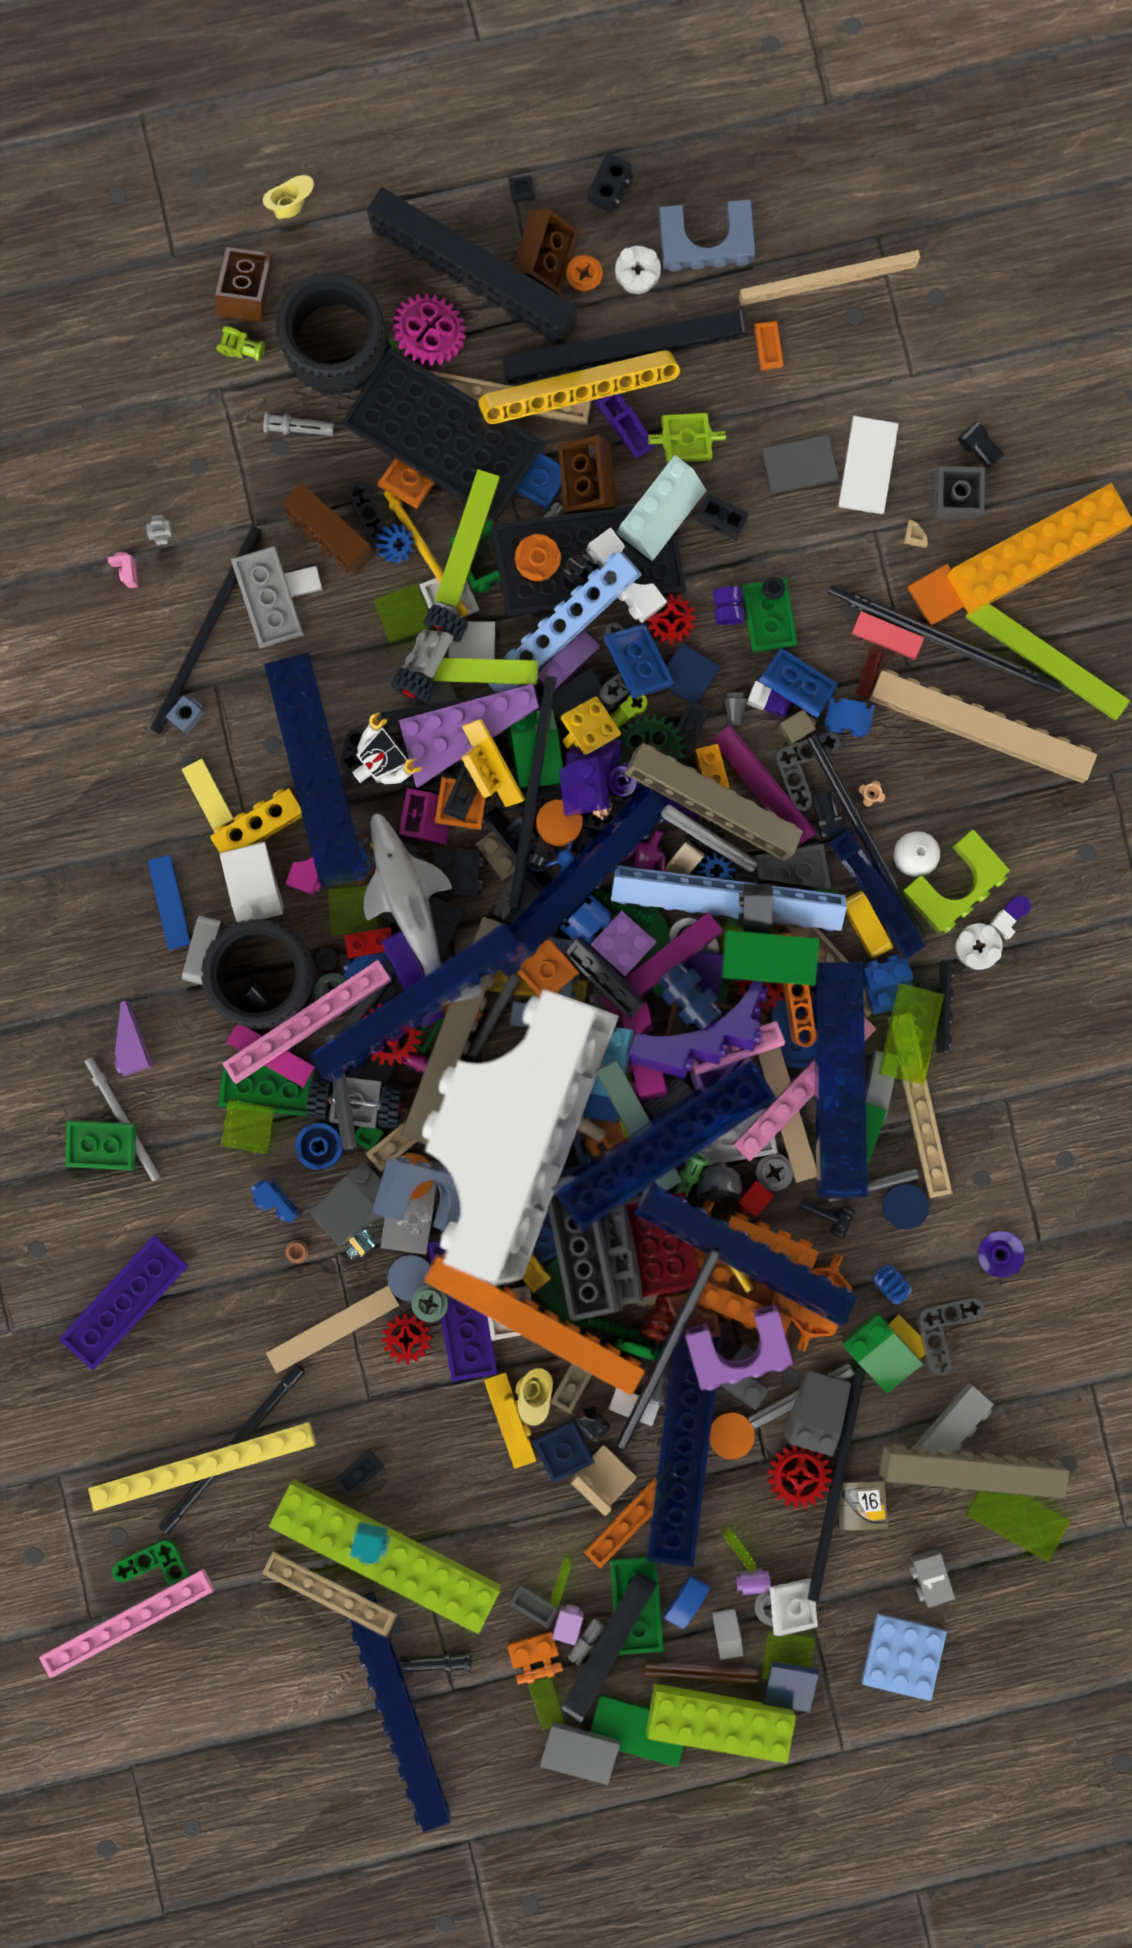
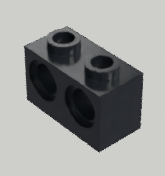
(607, 182)

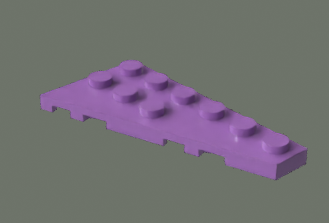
(438, 735)

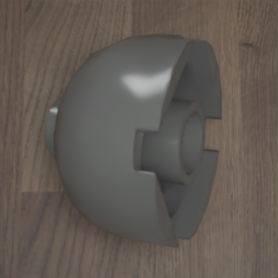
(719, 1182)

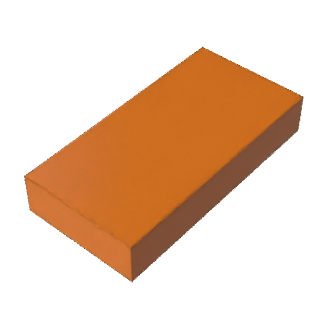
(768, 345)

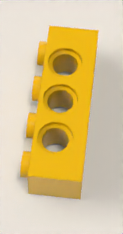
(290, 813)

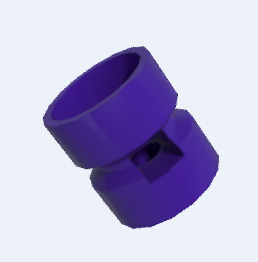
(728, 602)
(627, 785)

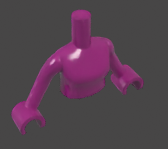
(648, 853)

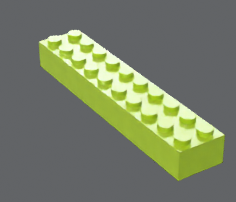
(405, 1568)

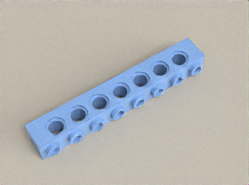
(626, 575)

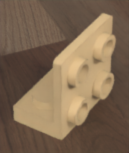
(603, 1480)

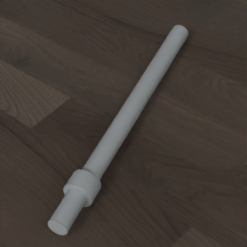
(100, 1080)

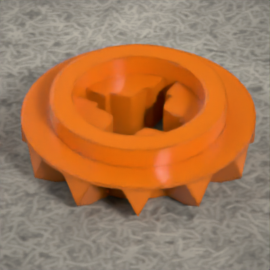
(581, 263)

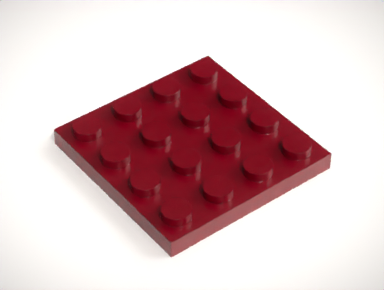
(663, 1259)

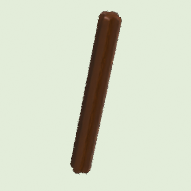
(696, 1672)

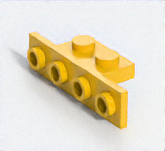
(488, 765)
(509, 1420)

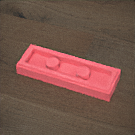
(887, 635)

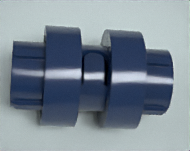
(682, 987)

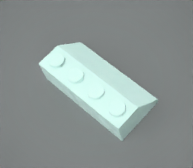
(662, 508)

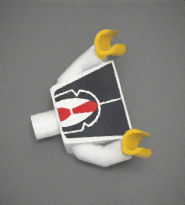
(381, 756)

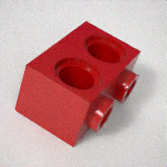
(366, 942)

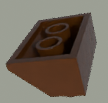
(546, 248)
(587, 475)

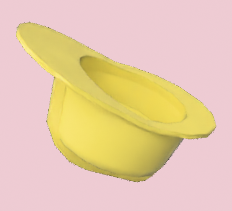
(289, 197)
(534, 1396)

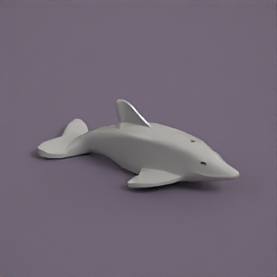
(403, 888)

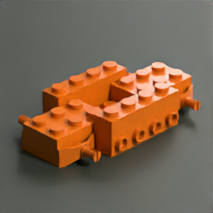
(727, 1296)

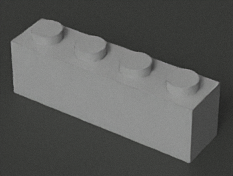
(957, 1421)

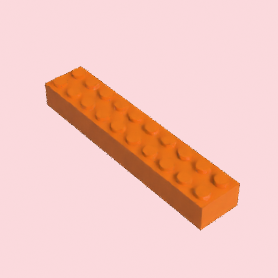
(537, 1326)

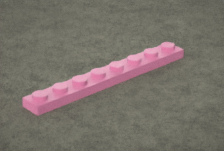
(306, 1022)
(782, 1109)
(126, 1623)

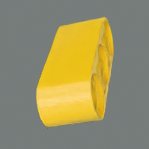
(867, 925)

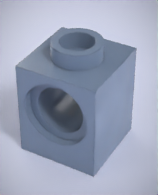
(188, 724)

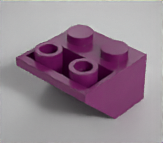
(420, 816)

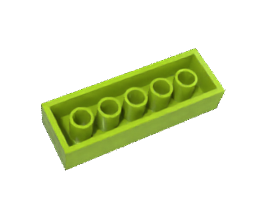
(720, 1723)

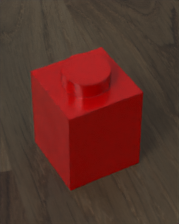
(754, 1199)

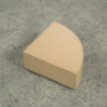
(915, 535)

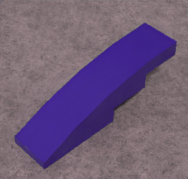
(625, 424)
(406, 967)

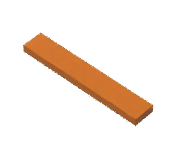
(622, 1527)

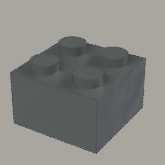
(959, 493)

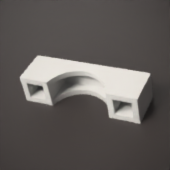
(642, 599)

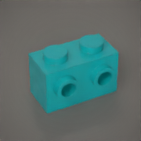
(369, 1543)

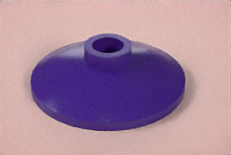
(1012, 1256)

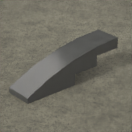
(623, 1256)

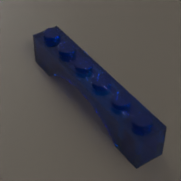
(879, 894)

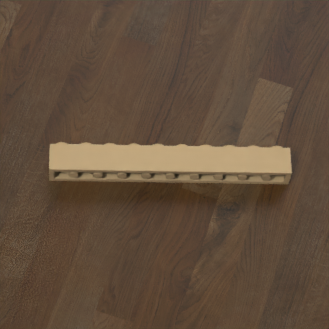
(982, 726)

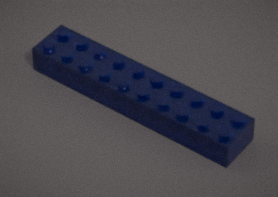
(315, 770)
(840, 1081)
(664, 1143)
(681, 1461)

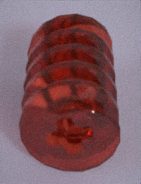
(658, 1321)

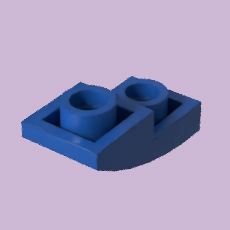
(687, 1602)

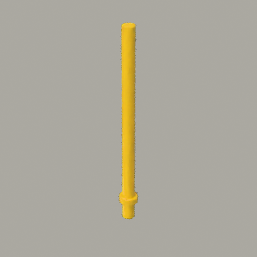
(396, 505)

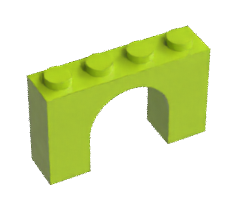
(986, 872)

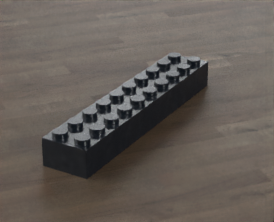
(472, 266)

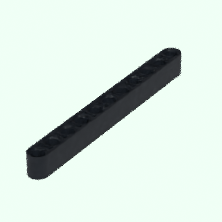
(624, 346)

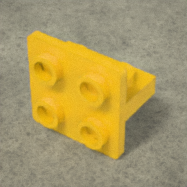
(589, 726)

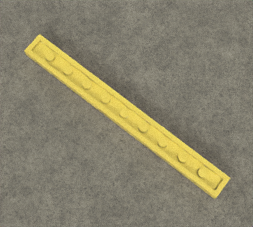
(202, 1466)

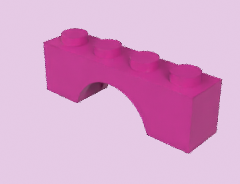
(304, 877)
(647, 1082)

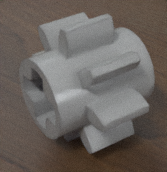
(159, 529)

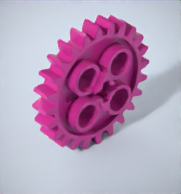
(412, 316)

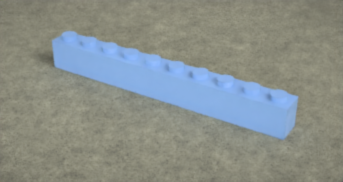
(722, 897)

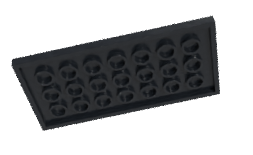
(440, 431)
(572, 536)

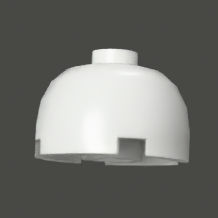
(916, 854)

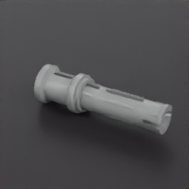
(285, 426)

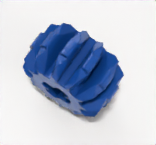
(390, 536)
(716, 862)
(891, 1284)

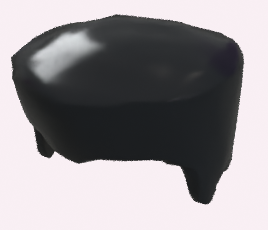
(591, 1424)

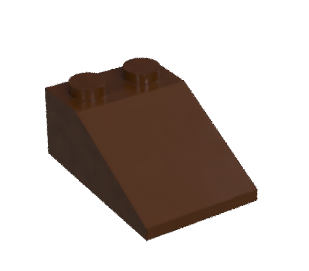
(243, 284)

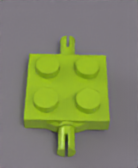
(687, 437)

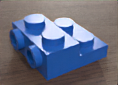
(882, 982)
(270, 1195)

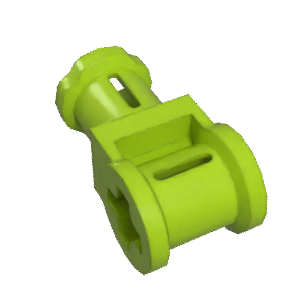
(237, 344)
(626, 712)

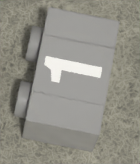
(932, 1578)

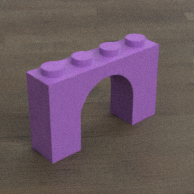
(716, 1370)

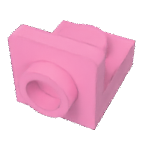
(128, 571)

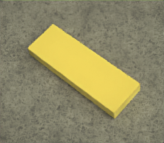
(207, 794)

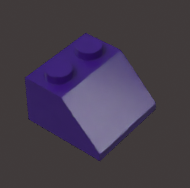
(608, 754)
(584, 787)

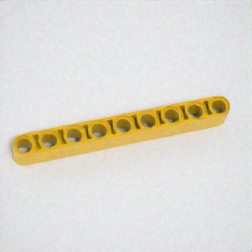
(578, 387)

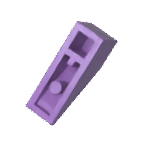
(570, 660)
(130, 1046)

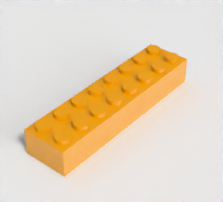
(1040, 548)

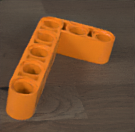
(792, 1003)

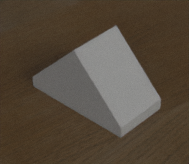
(727, 1633)

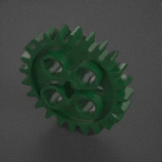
(670, 747)

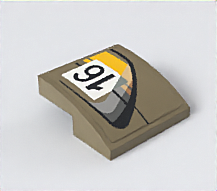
(862, 1505)

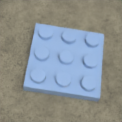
(904, 1656)

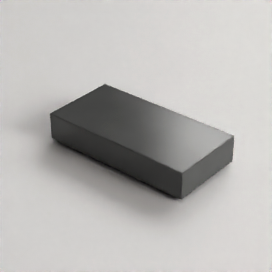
(533, 1605)

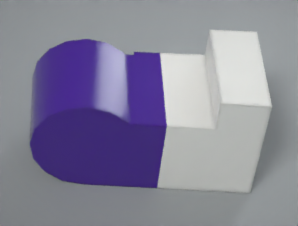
(768, 700)
(1009, 915)

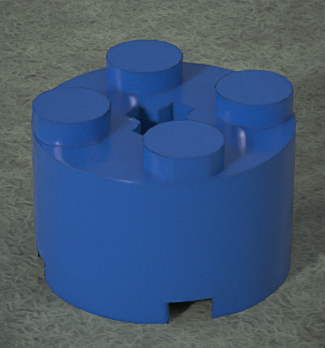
(849, 716)
(587, 920)
(307, 1149)

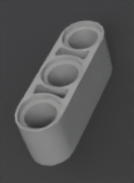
(204, 932)
(878, 1086)

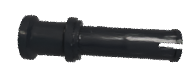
(447, 1662)

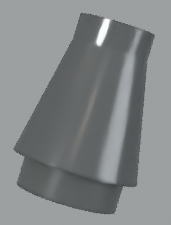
(735, 707)

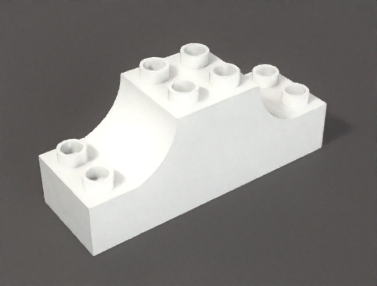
(511, 1131)

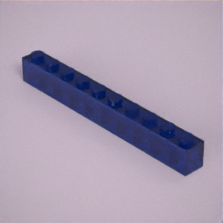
(585, 874)
(417, 1002)
(746, 1255)
(402, 1725)

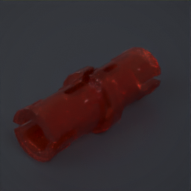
(869, 673)

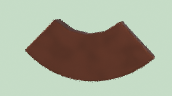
(698, 1316)

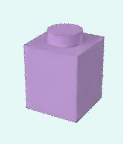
(568, 1624)

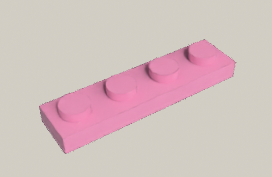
(770, 1039)

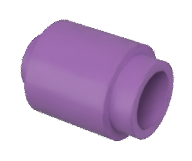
(753, 1583)

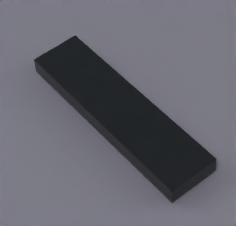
(604, 977)

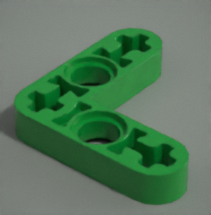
(157, 1559)

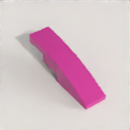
(285, 1064)

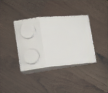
(251, 883)

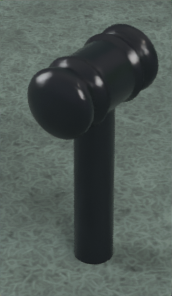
(841, 1220)

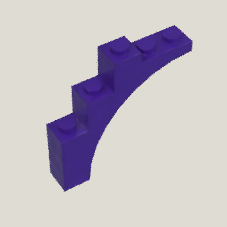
(677, 1053)

